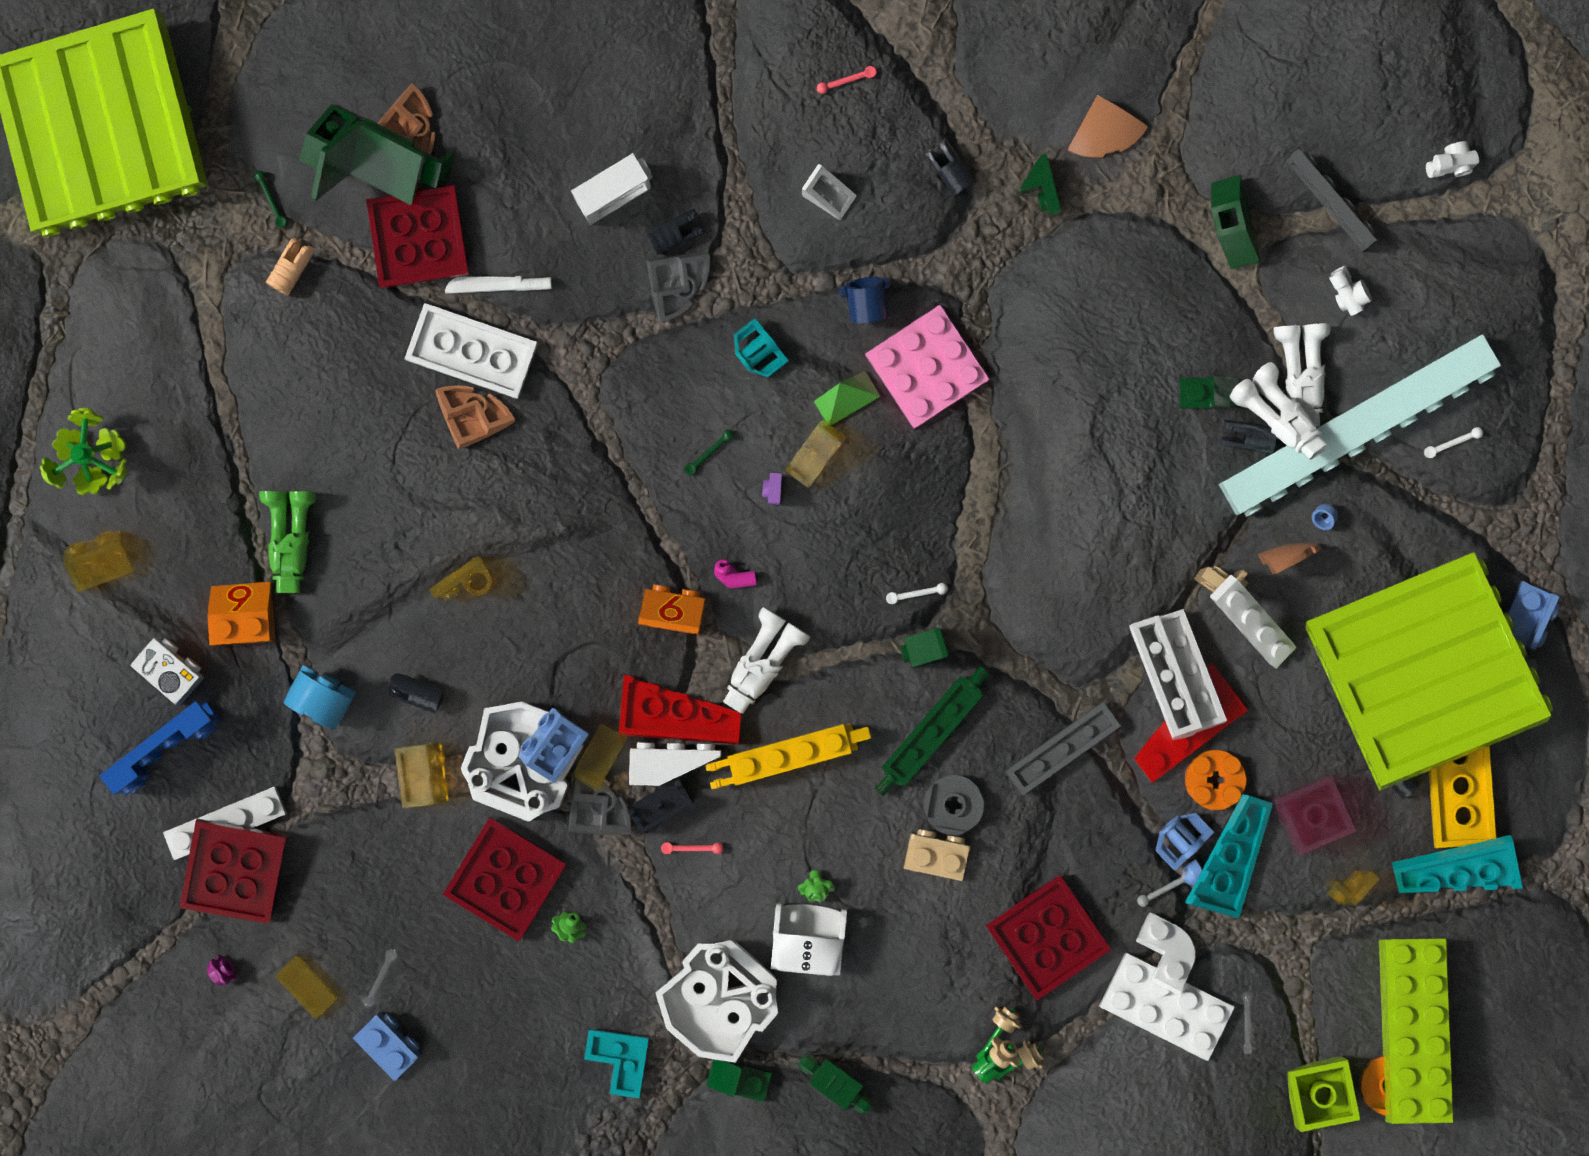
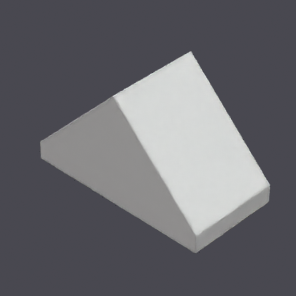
(828, 192)

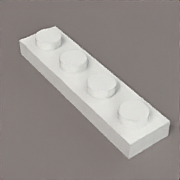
(1253, 621)
(244, 813)

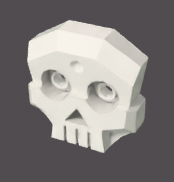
(487, 768)
(702, 1018)

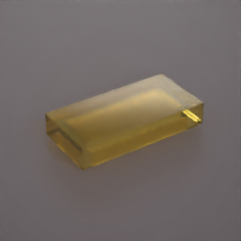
(599, 757)
(306, 986)

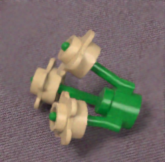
(1004, 1053)

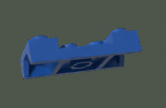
(129, 772)

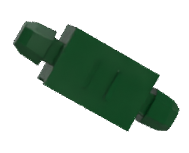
(835, 1084)

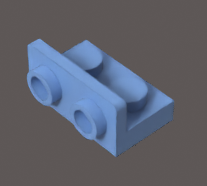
(1530, 614)
(552, 745)
(387, 1045)

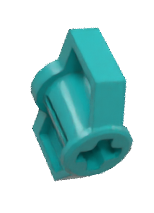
(769, 347)

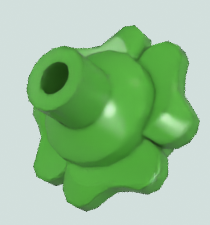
(816, 888)
(568, 927)

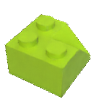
(1322, 1094)

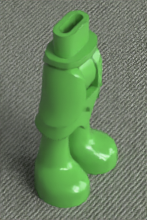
(288, 552)

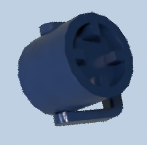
(866, 299)

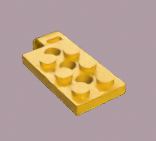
(1477, 799)

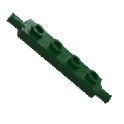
(932, 731)

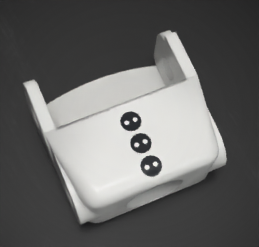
(808, 939)

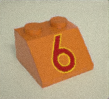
(672, 610)
(241, 614)

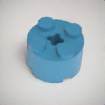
(319, 697)

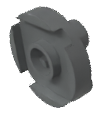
(967, 794)

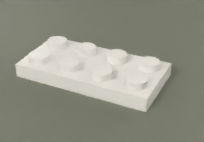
(471, 351)
(1185, 1019)

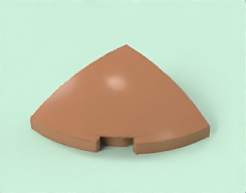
(410, 119)
(1106, 130)
(472, 415)
(1287, 555)

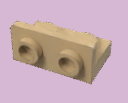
(1214, 577)
(937, 856)

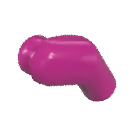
(731, 577)

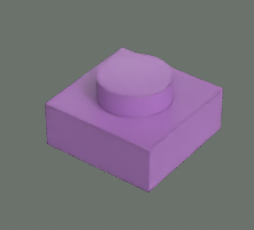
(772, 488)

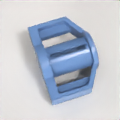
(1182, 839)

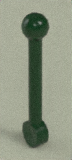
(280, 221)
(691, 469)

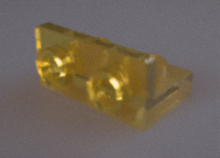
(97, 560)
(421, 775)
(1357, 887)

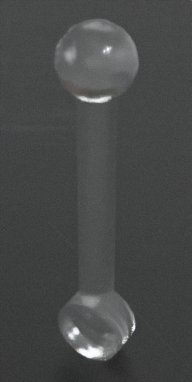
(390, 956)
(1247, 997)

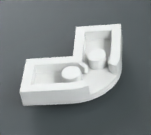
(1176, 951)

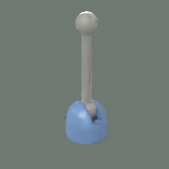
(1189, 875)

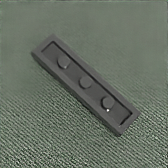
(1324, 190)
(1062, 748)

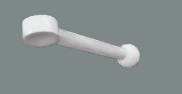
(1430, 451)
(892, 597)

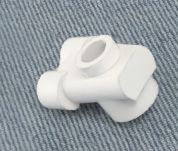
(1456, 159)
(1351, 295)

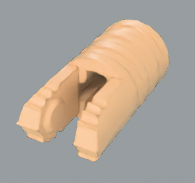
(289, 267)

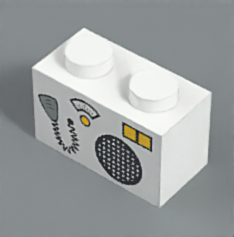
(167, 670)

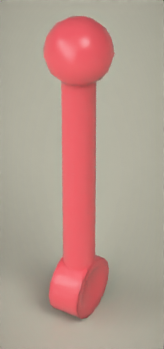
(869, 72)
(667, 848)

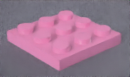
(926, 367)

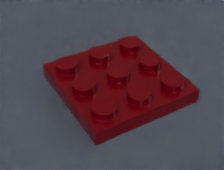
(417, 239)
(232, 871)
(504, 879)
(1047, 937)

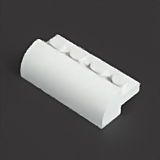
(1177, 674)

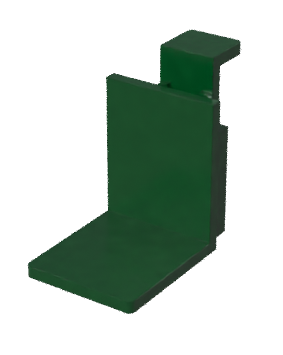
(380, 160)

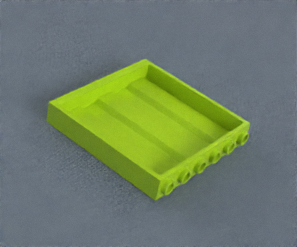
(98, 123)
(1428, 671)

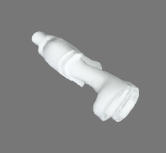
(1309, 384)
(1293, 425)
(754, 675)

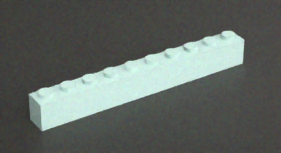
(1362, 423)

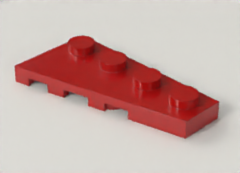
(672, 715)
(1163, 753)

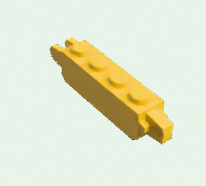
(789, 754)

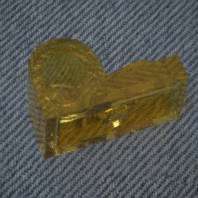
(815, 453)
(463, 576)

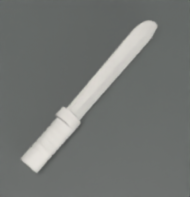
(469, 284)

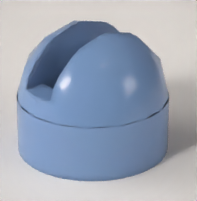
(1319, 521)

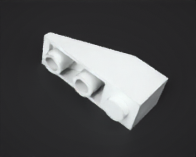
(659, 766)

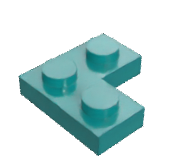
(627, 1055)

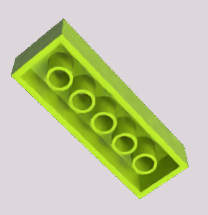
(1415, 1031)

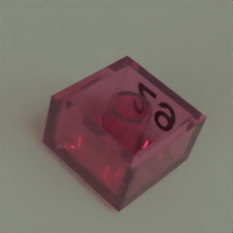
(1313, 814)

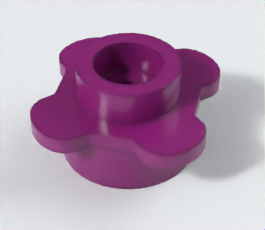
(221, 971)

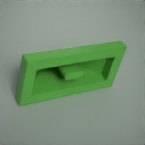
(846, 398)

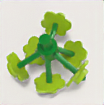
(74, 445)

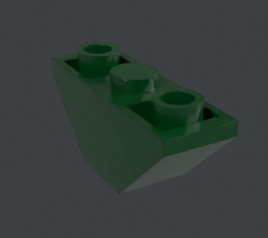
(1234, 222)

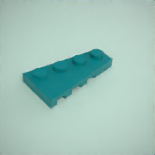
(1231, 864)
(1473, 865)

